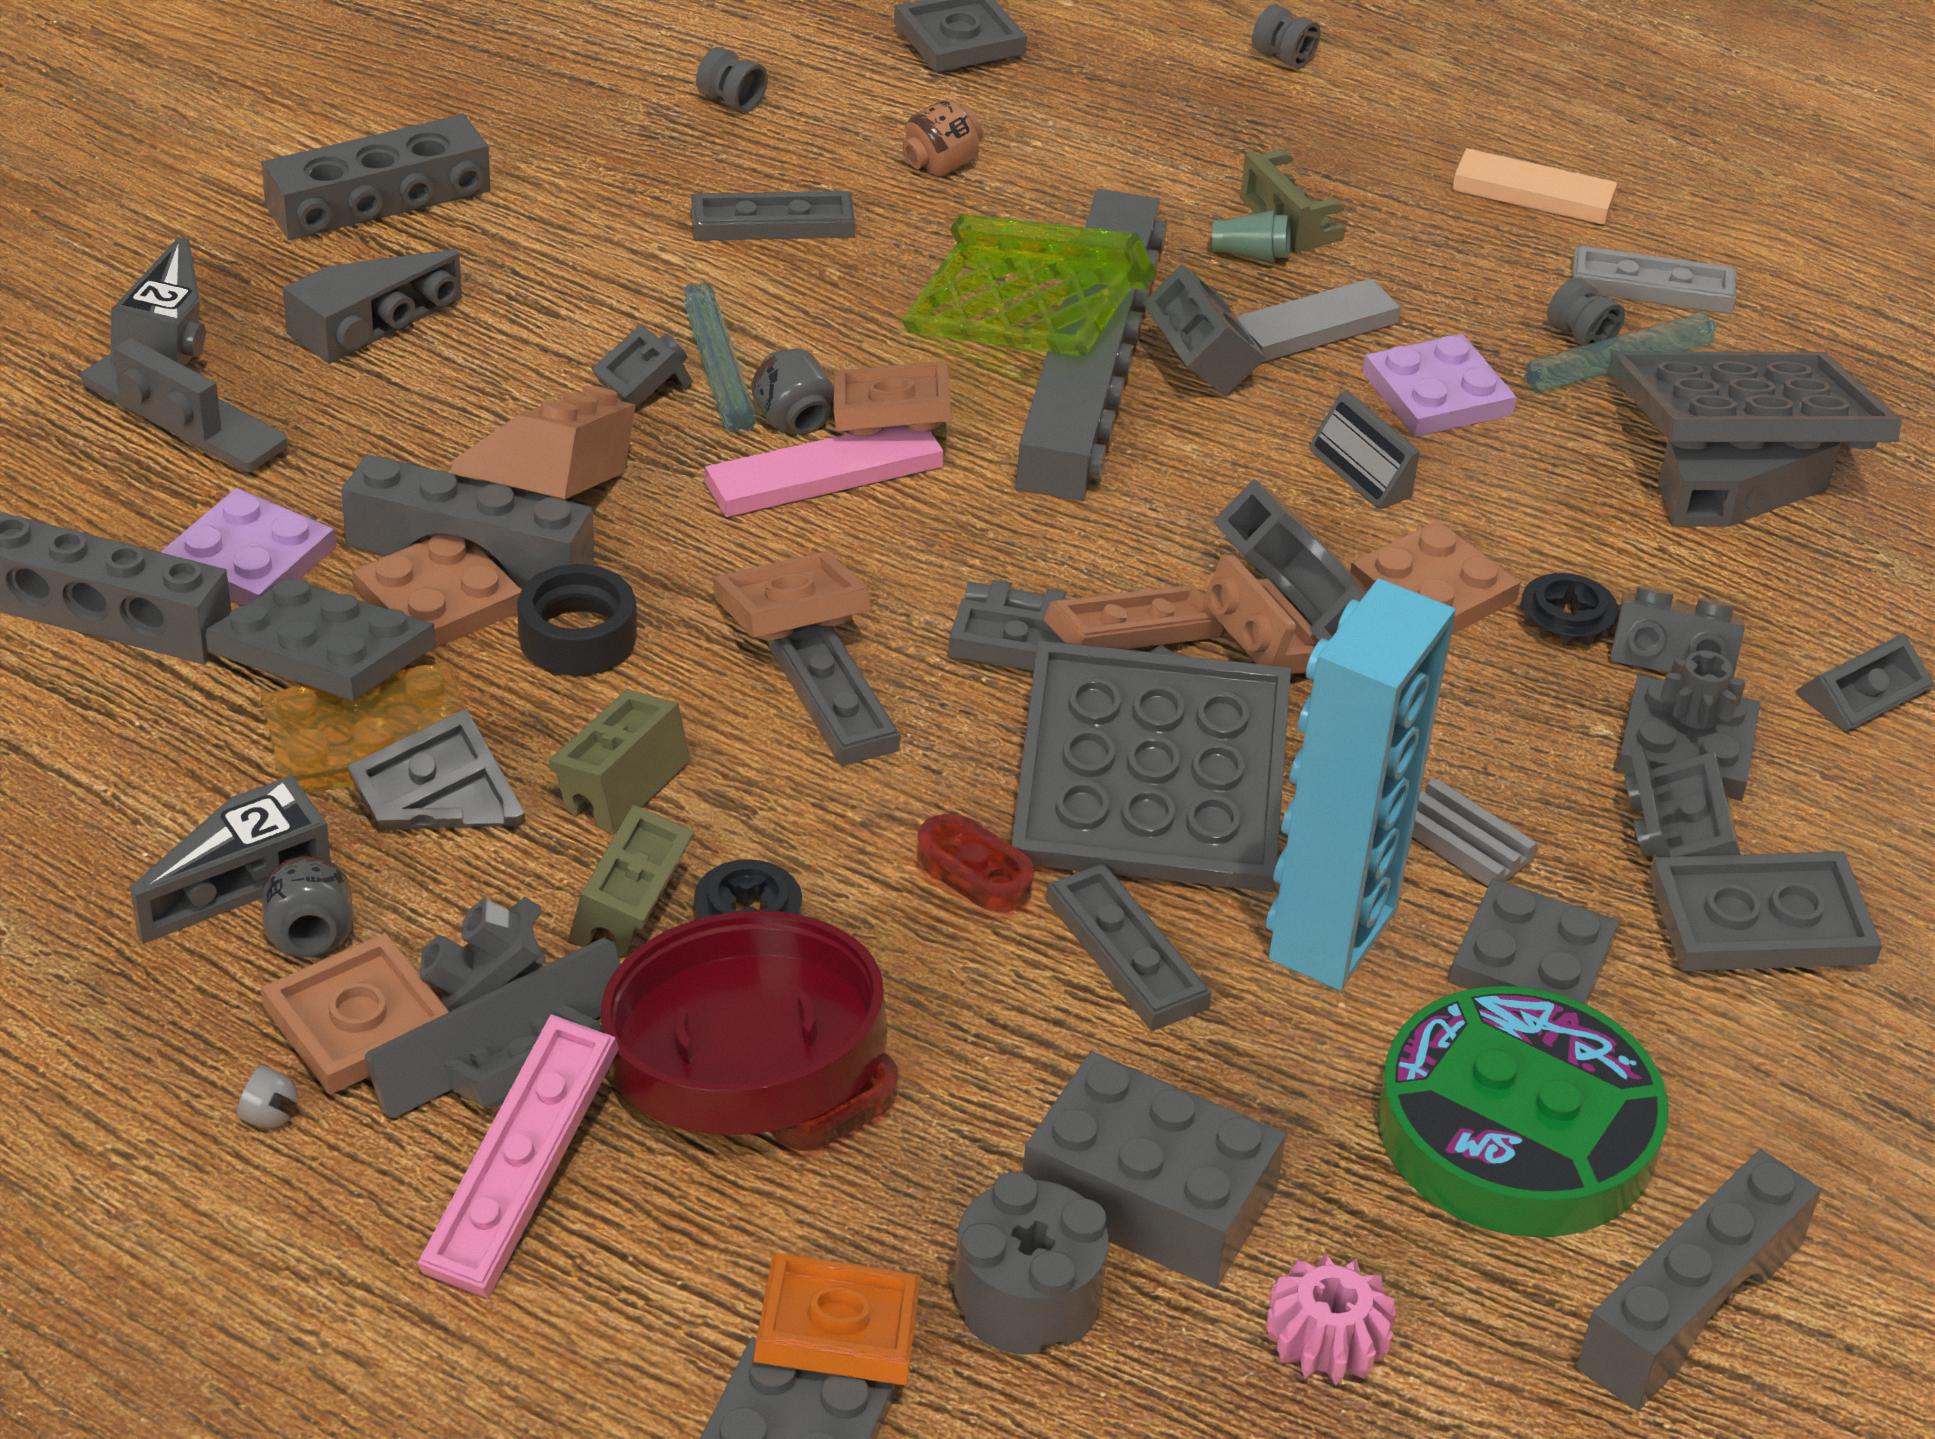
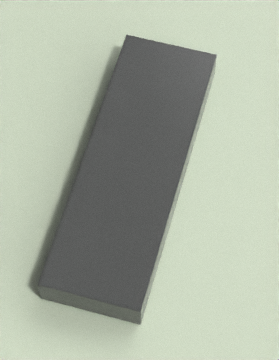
(772, 215)
(835, 694)
(1128, 947)

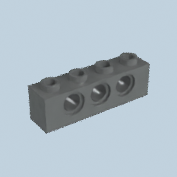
(376, 176)
(110, 588)

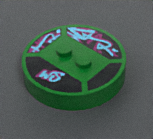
(1522, 1111)

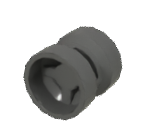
(1286, 36)
(736, 81)
(1581, 311)

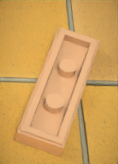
(1534, 186)

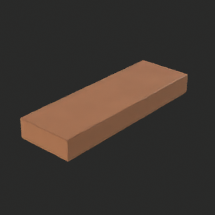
(1134, 618)

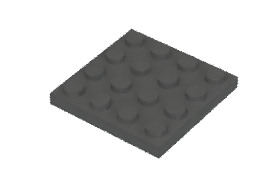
(1753, 399)
(1153, 765)

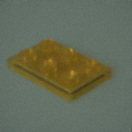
(322, 733)

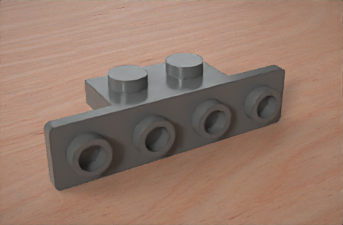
(183, 405)
(489, 1039)

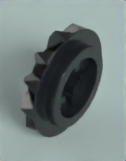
(1592, 606)
(745, 883)

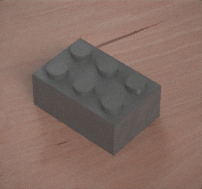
(1164, 1165)

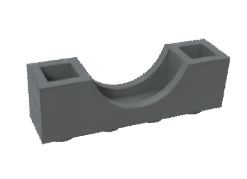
(397, 503)
(1290, 556)
(1658, 1311)

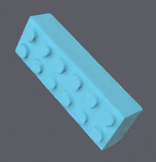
(1357, 780)

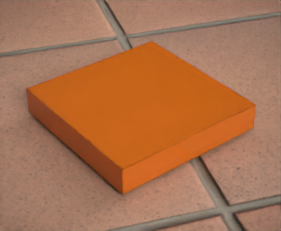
(838, 1319)

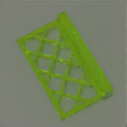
(1039, 254)

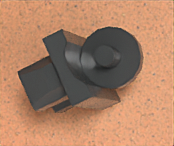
(497, 952)

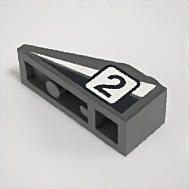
(163, 308)
(228, 858)

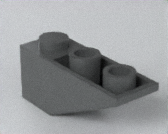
(367, 300)
(1735, 484)

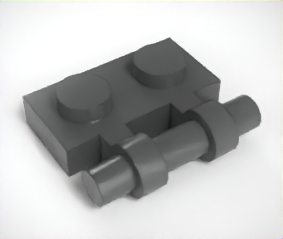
(1002, 624)

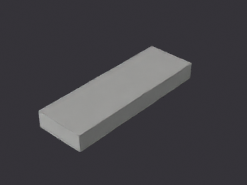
(1657, 279)
(1320, 318)

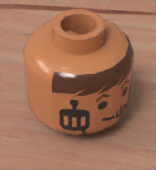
(942, 137)

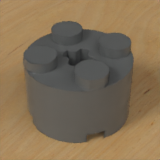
(1030, 1264)

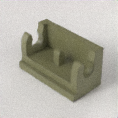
(1269, 189)
(622, 757)
(630, 878)

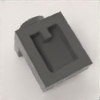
(642, 365)

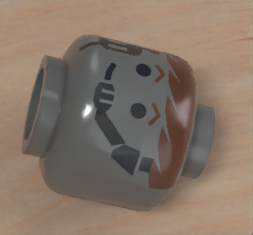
(793, 391)
(307, 907)

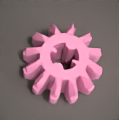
(1330, 1319)

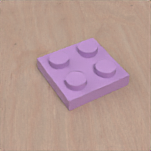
(1438, 385)
(254, 543)

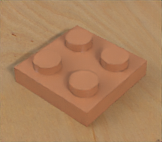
(892, 396)
(1442, 568)
(441, 583)
(791, 595)
(350, 1007)

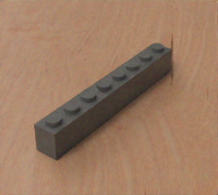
(1078, 393)

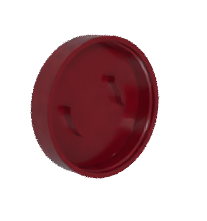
(745, 1022)

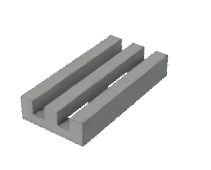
(1470, 827)

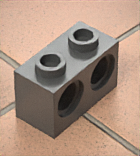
(1203, 330)

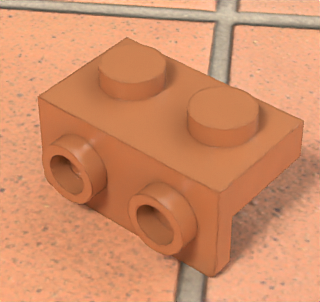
(1259, 617)

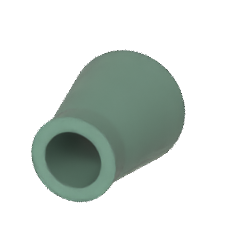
(1254, 236)

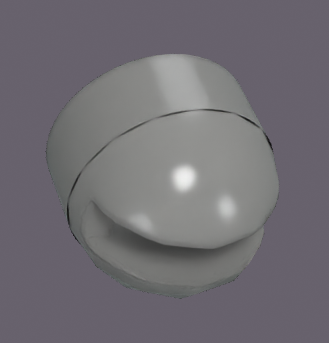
(264, 1097)

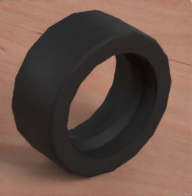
(582, 649)

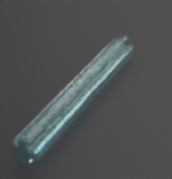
(719, 357)
(1594, 358)

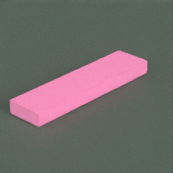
(820, 468)
(518, 1156)

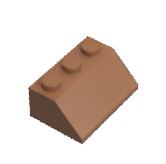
(556, 446)

